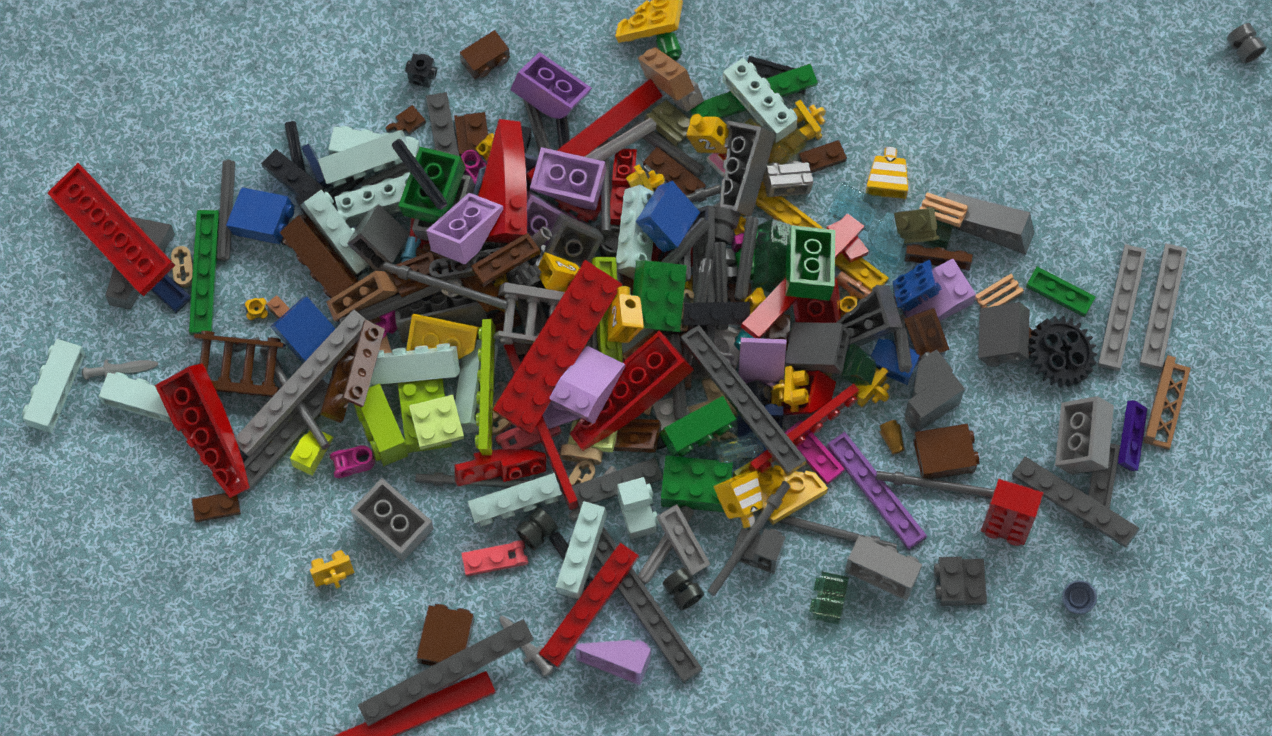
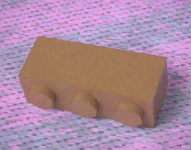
(666, 73)
(363, 294)

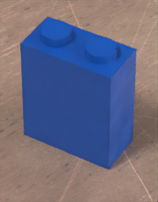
(260, 215)
(667, 216)
(303, 328)

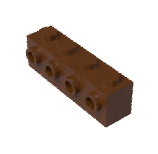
(318, 256)

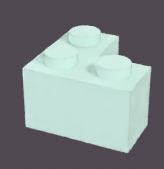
(635, 503)

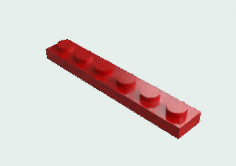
(812, 424)
(589, 605)

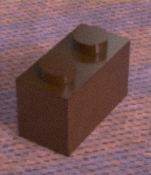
(485, 55)

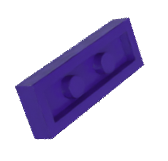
(1132, 435)

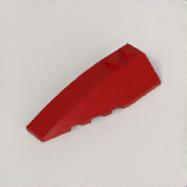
(506, 182)
(644, 381)
(204, 423)

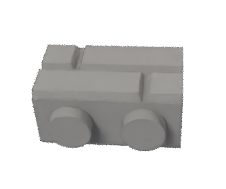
(787, 179)

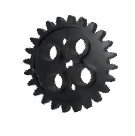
(1061, 351)

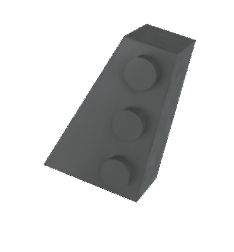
(872, 317)

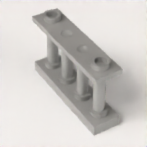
(533, 297)

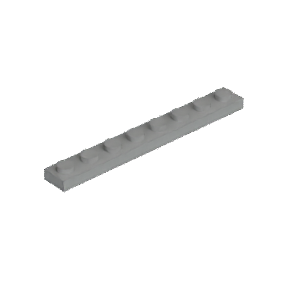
(300, 384)

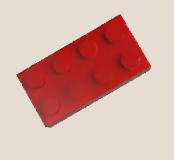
(1011, 512)

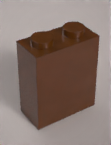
(945, 451)
(444, 633)

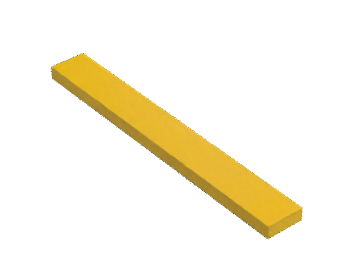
(784, 211)

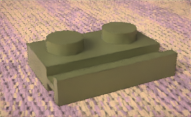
(670, 122)
(916, 225)

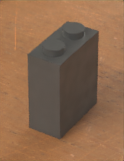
(378, 238)
(1004, 334)
(817, 347)
(934, 402)

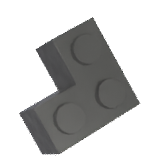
(764, 550)

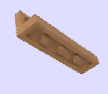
(1160, 398)

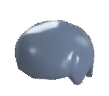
(1079, 597)

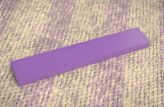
(876, 491)

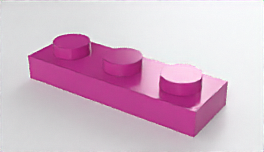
(819, 457)

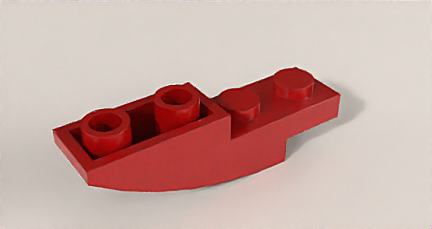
(623, 166)
(506, 463)

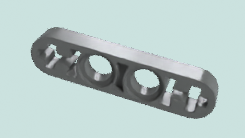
(455, 274)

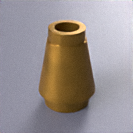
(892, 436)

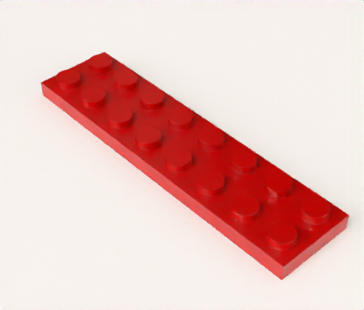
(111, 229)
(557, 346)

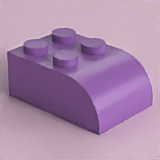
(549, 87)

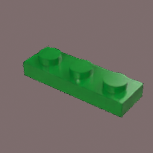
(1060, 291)

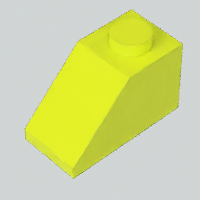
(308, 453)

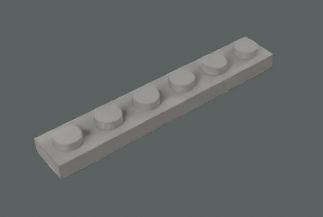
(1163, 306)
(1122, 307)

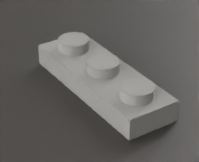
(683, 539)

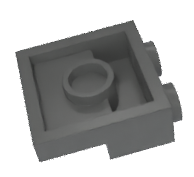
(960, 581)

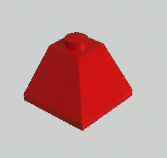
(817, 310)
(820, 393)

